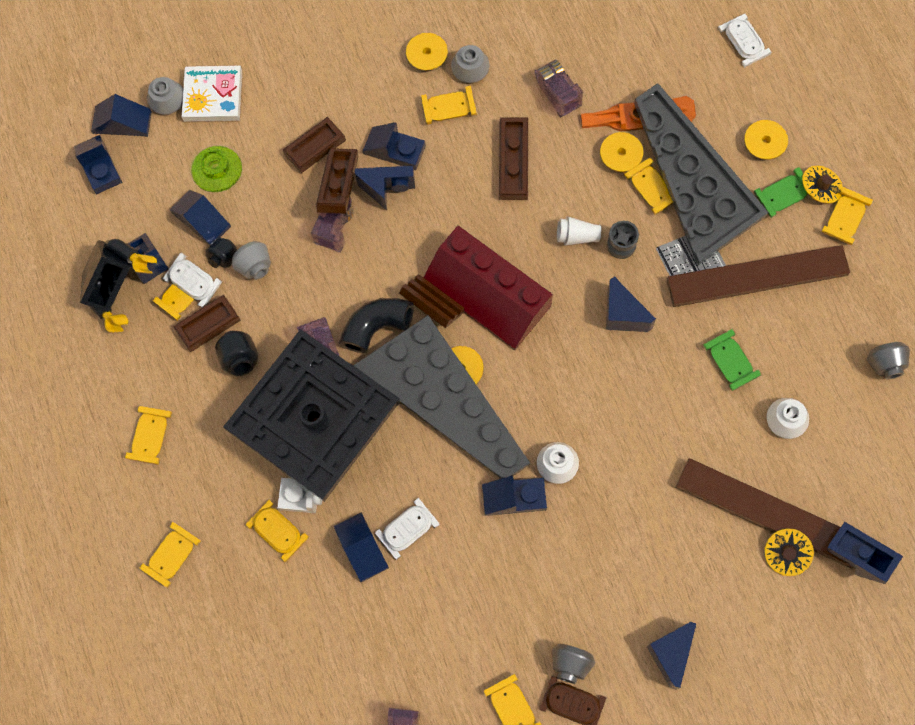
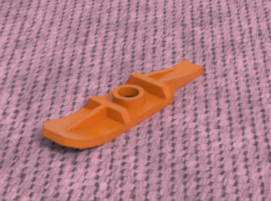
(622, 118)

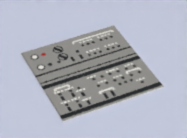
(679, 258)

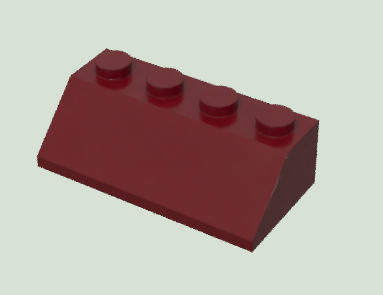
(488, 287)

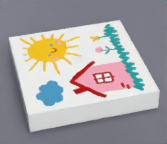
(212, 93)

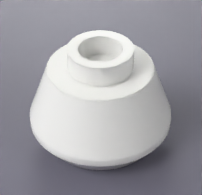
(783, 423)
(565, 466)

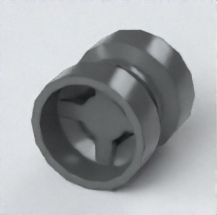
(623, 233)

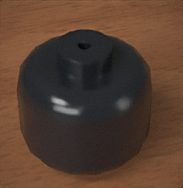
(220, 253)

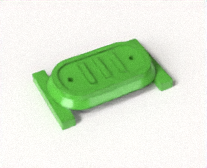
(782, 193)
(731, 360)

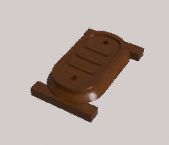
(572, 703)

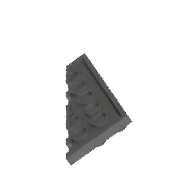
(704, 189)
(437, 388)

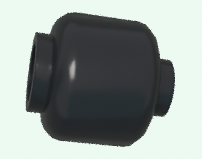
(236, 353)

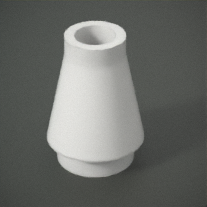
(574, 231)

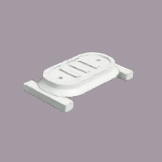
(745, 40)
(192, 280)
(407, 528)

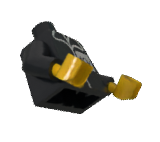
(105, 275)

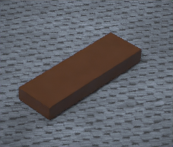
(513, 158)
(337, 181)

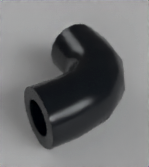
(374, 316)

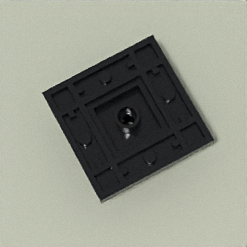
(307, 385)

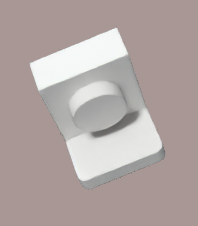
(296, 498)

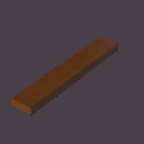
(758, 276)
(756, 506)

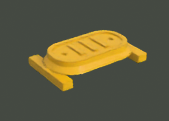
(448, 105)
(650, 185)
(847, 216)
(173, 301)
(149, 435)
(277, 531)
(170, 555)
(513, 707)

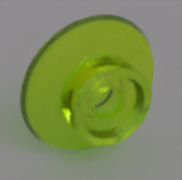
(222, 176)

